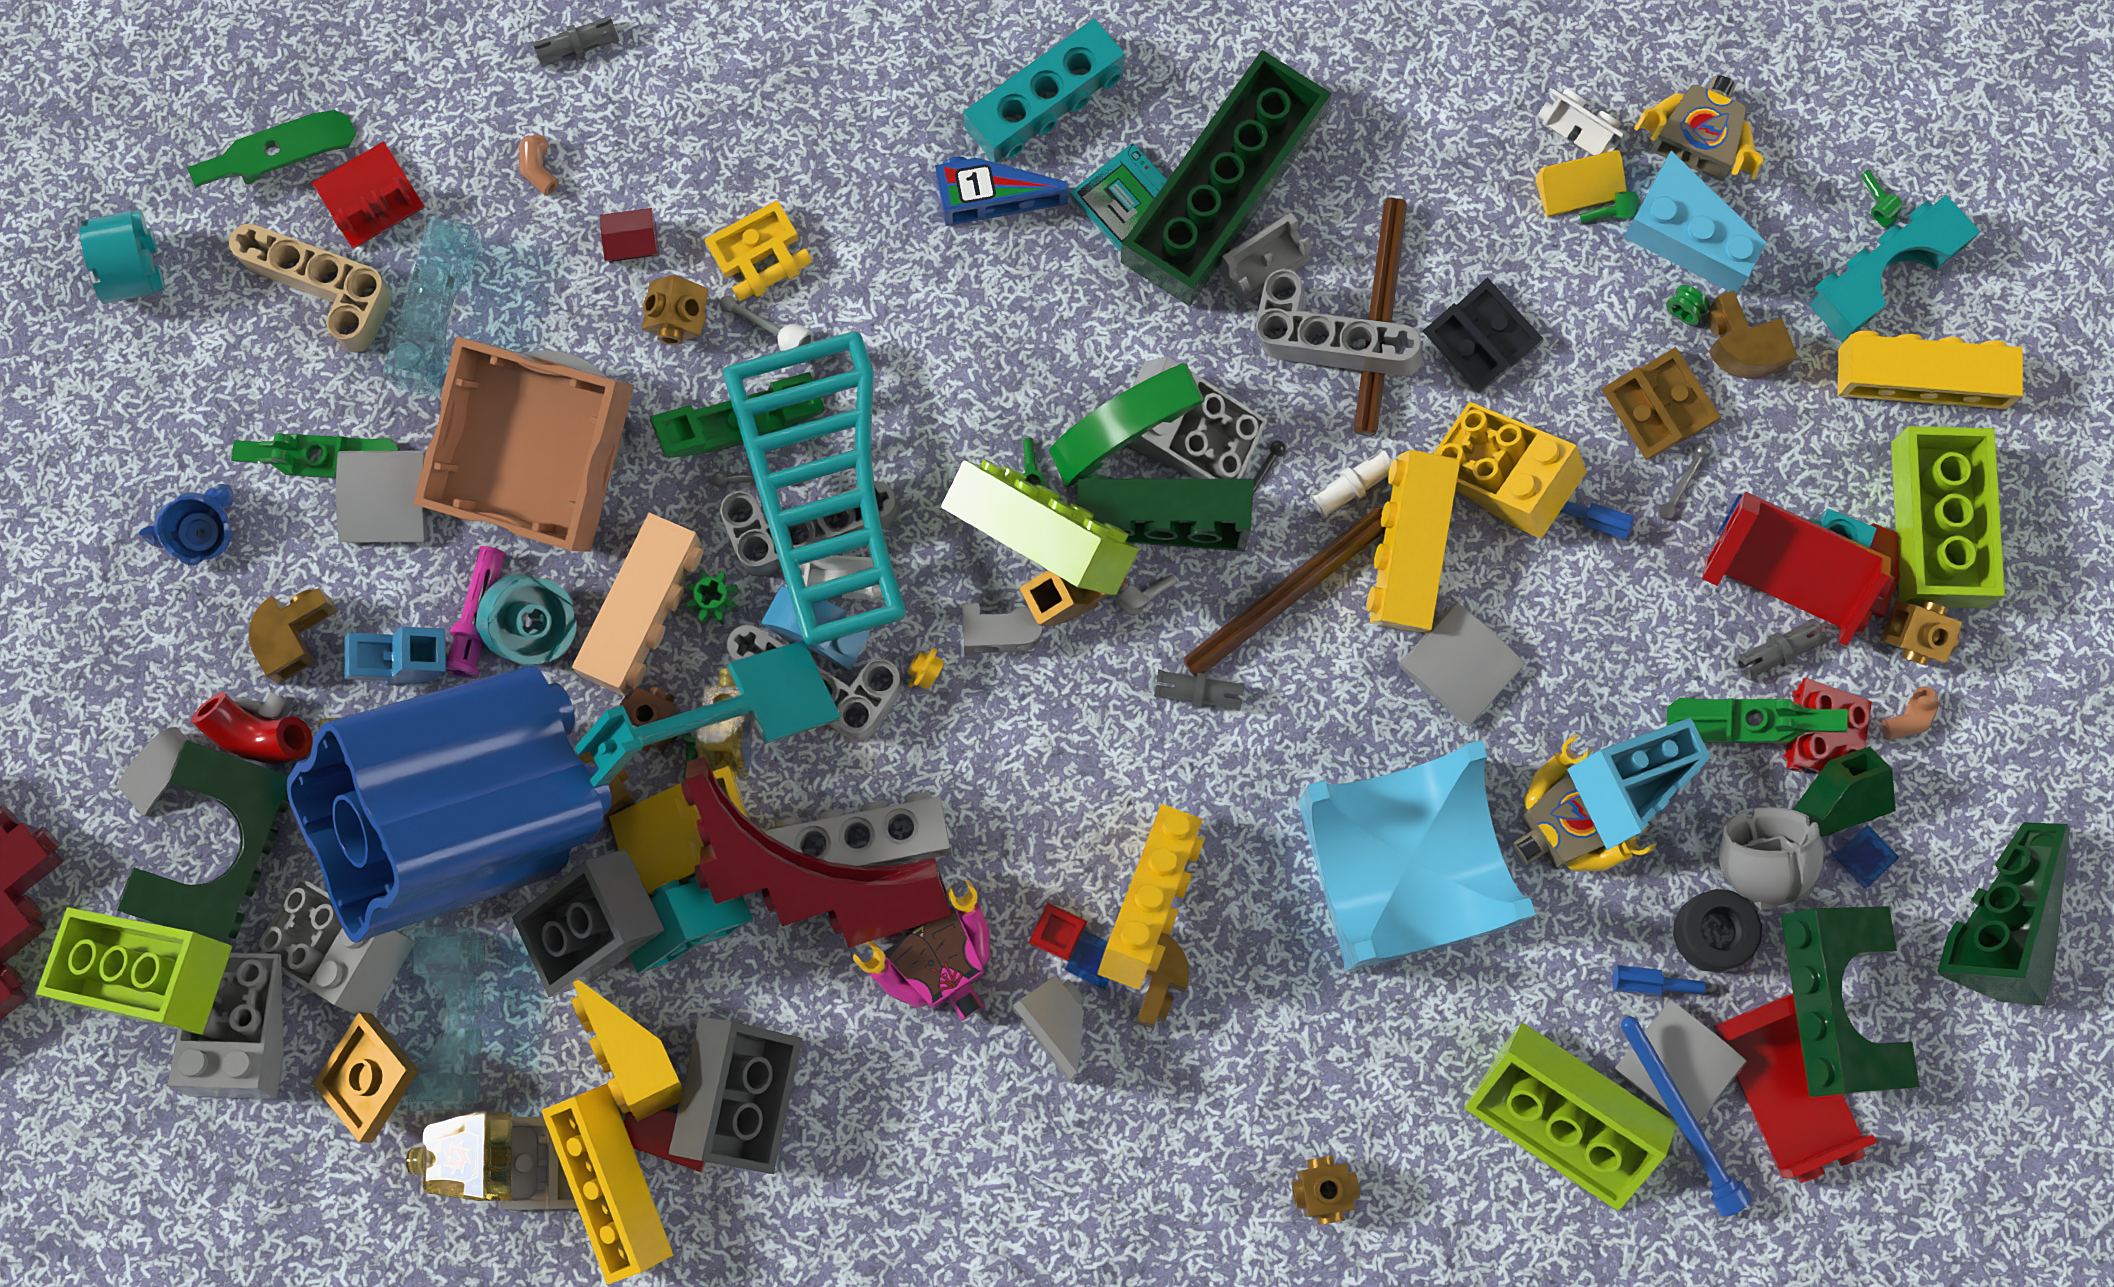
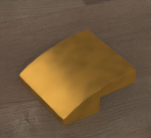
(1661, 404)

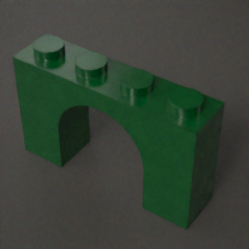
(253, 798)
(1833, 1051)

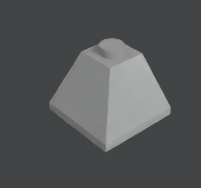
(1055, 1022)

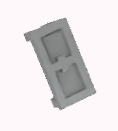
(1268, 251)

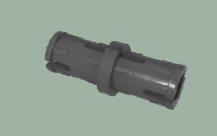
(575, 41)
(1781, 649)
(1199, 690)

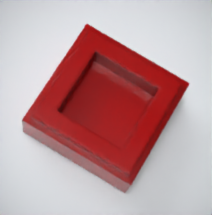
(1057, 932)

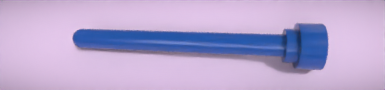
(1728, 1193)

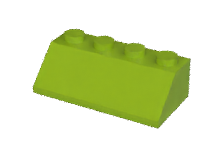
(1571, 1117)

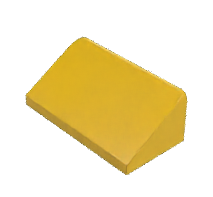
(1581, 183)

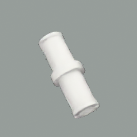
(1352, 483)

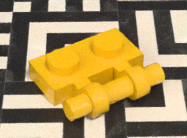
(752, 240)

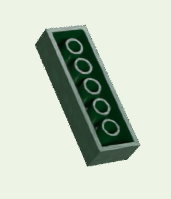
(1225, 178)

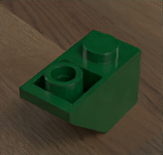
(1849, 792)

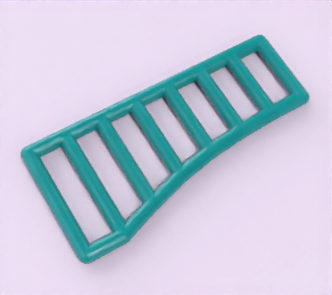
(863, 497)

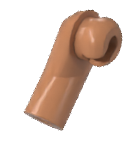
(530, 163)
(1917, 715)

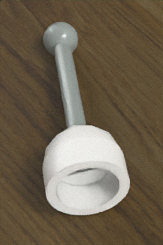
(788, 337)

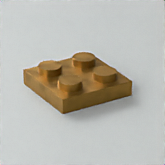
(365, 1077)

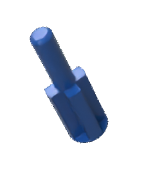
(1602, 519)
(1651, 982)

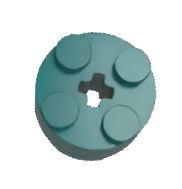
(120, 256)
(547, 607)

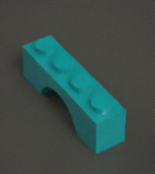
(1931, 239)

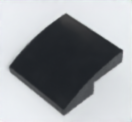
(1483, 335)

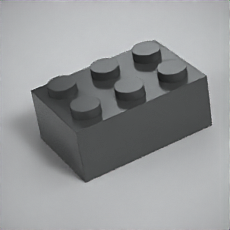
(587, 922)
(735, 1095)

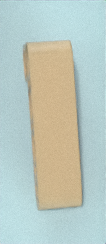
(309, 275)

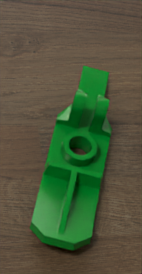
(295, 139)
(291, 452)
(1728, 719)

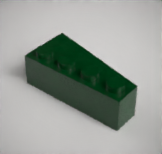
(1173, 511)

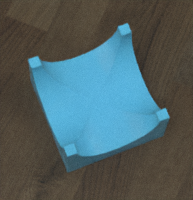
(1411, 859)

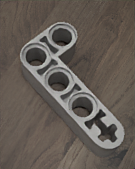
(1342, 333)
(757, 532)
(846, 698)

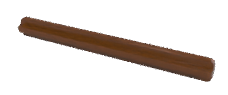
(1381, 309)
(1285, 593)

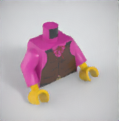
(937, 959)

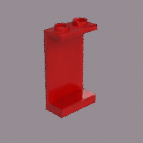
(1800, 564)
(1797, 1128)

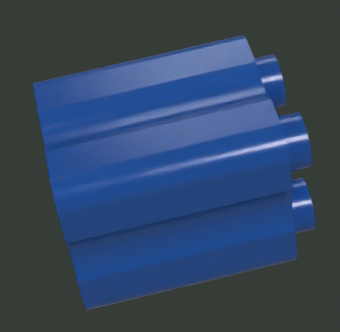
(445, 800)

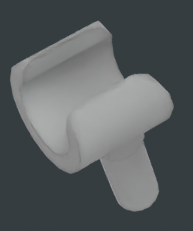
(1134, 601)
(273, 708)

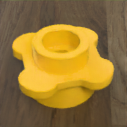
(924, 669)

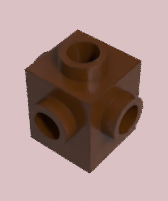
(656, 700)

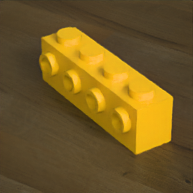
(1930, 370)
(1413, 541)
(1149, 898)
(607, 1184)

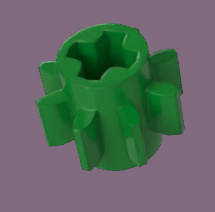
(716, 608)

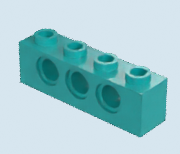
(1085, 48)

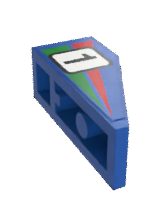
(986, 190)

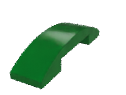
(1124, 420)
(715, 427)

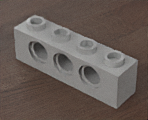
(927, 840)

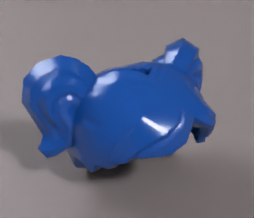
(181, 519)

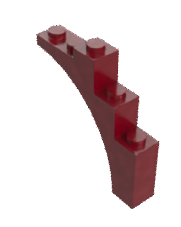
(25, 859)
(797, 886)

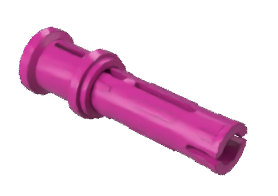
(464, 632)

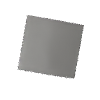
(378, 496)
(1461, 664)
(1692, 1055)
(536, 1169)

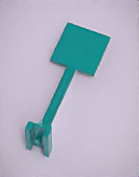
(775, 686)

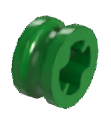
(1688, 304)

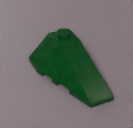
(2013, 932)

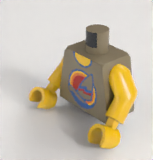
(1704, 130)
(1562, 824)

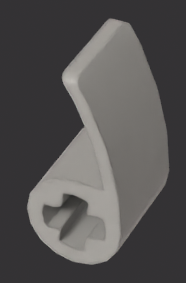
(149, 771)

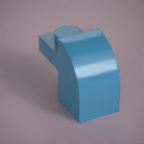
(783, 621)
(399, 658)

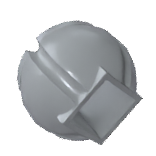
(1771, 856)

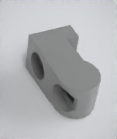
(999, 631)

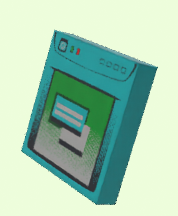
(1119, 193)

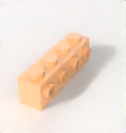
(638, 605)

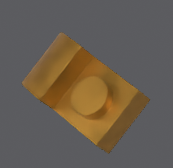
(1747, 350)
(1057, 600)
(278, 629)
(1172, 973)

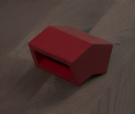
(629, 235)

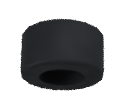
(1744, 921)

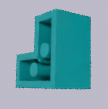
(688, 921)

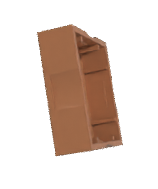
(524, 444)

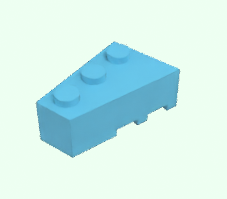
(1695, 228)
(1637, 778)

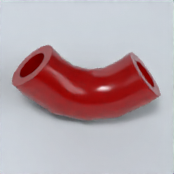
(252, 736)

